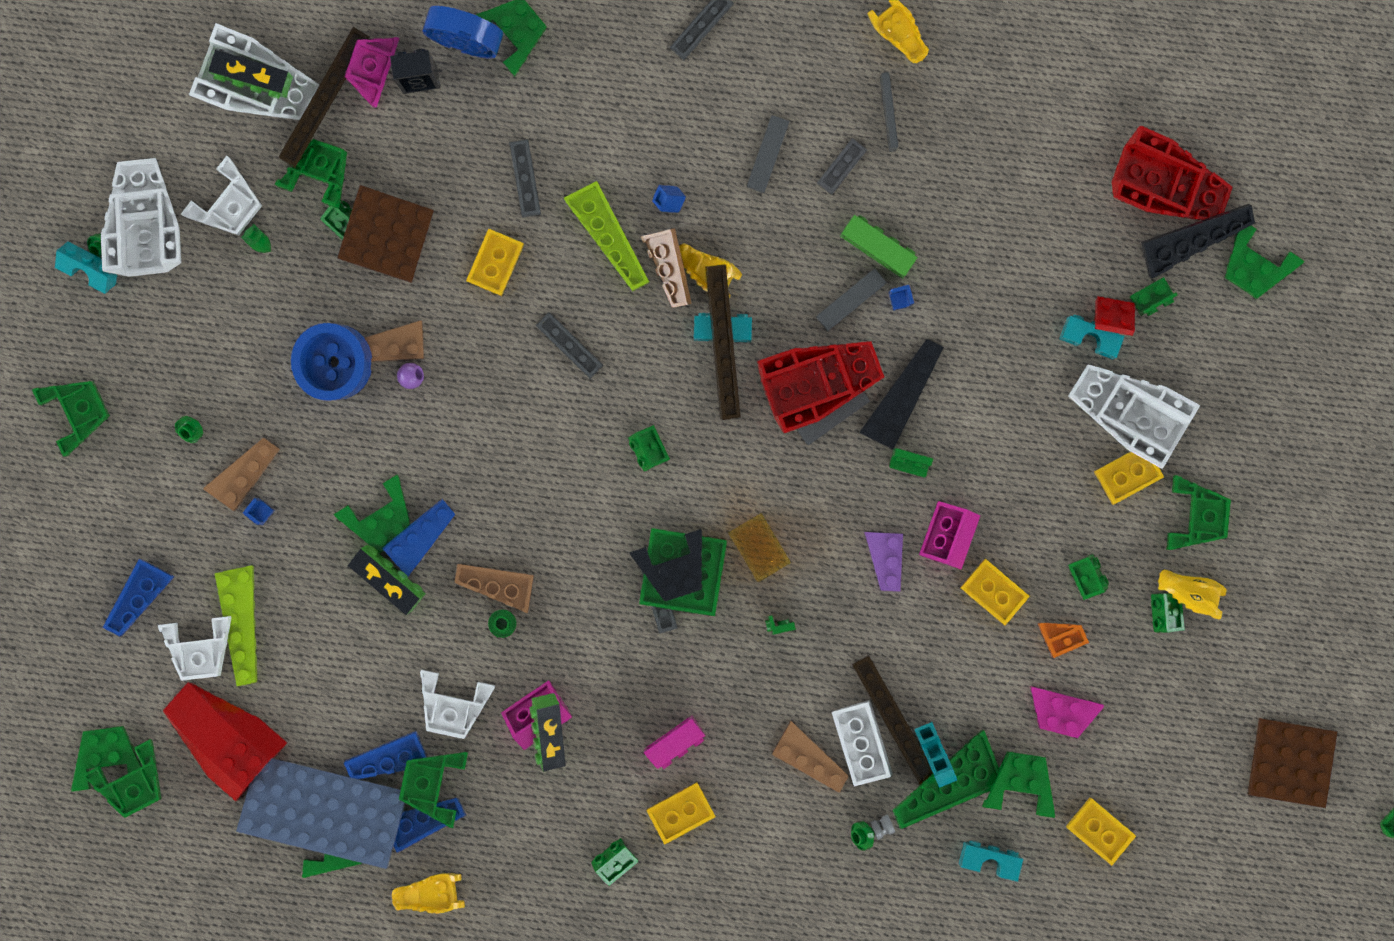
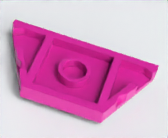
(370, 66)
(1063, 713)

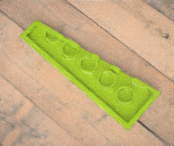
(600, 222)
(237, 600)

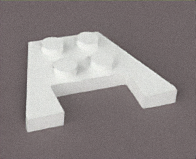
(233, 207)
(199, 657)
(451, 714)

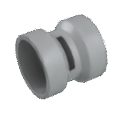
(886, 825)

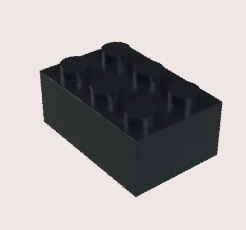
(415, 71)

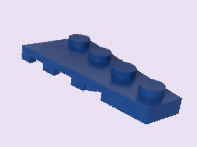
(415, 541)
(138, 593)
(386, 758)
(418, 825)

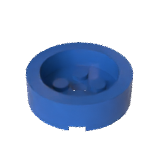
(462, 31)
(313, 358)

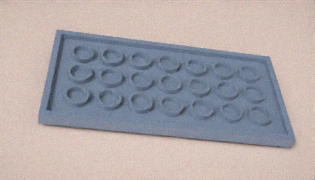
(323, 812)

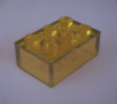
(759, 547)

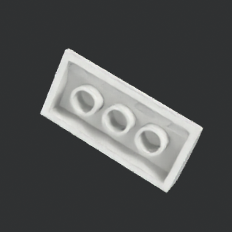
(862, 743)

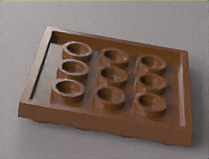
(385, 234)
(1292, 763)

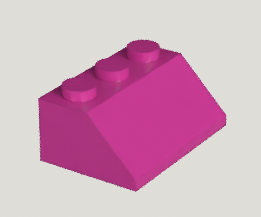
(949, 535)
(519, 717)
(674, 743)

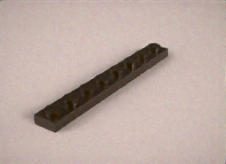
(320, 101)
(723, 341)
(893, 718)

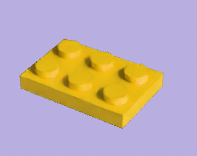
(495, 262)
(1127, 476)
(994, 592)
(680, 813)
(1100, 831)

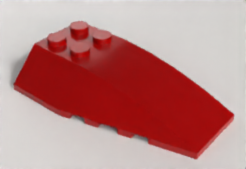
(1166, 179)
(816, 381)
(223, 738)

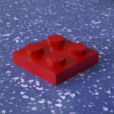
(1115, 316)

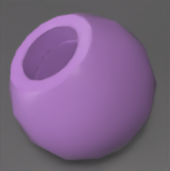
(410, 375)

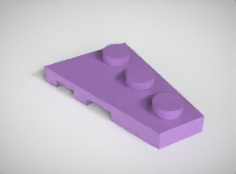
(886, 558)

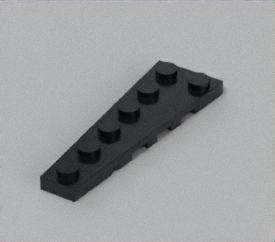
(1180, 244)
(896, 407)

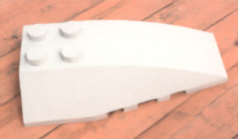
(243, 99)
(140, 222)
(1134, 412)

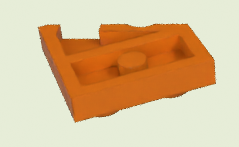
(1062, 637)

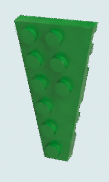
(975, 773)

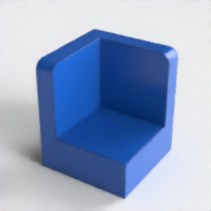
(668, 198)
(901, 297)
(258, 511)

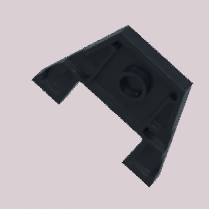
(677, 575)

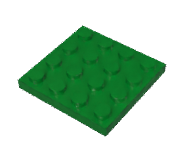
(669, 545)

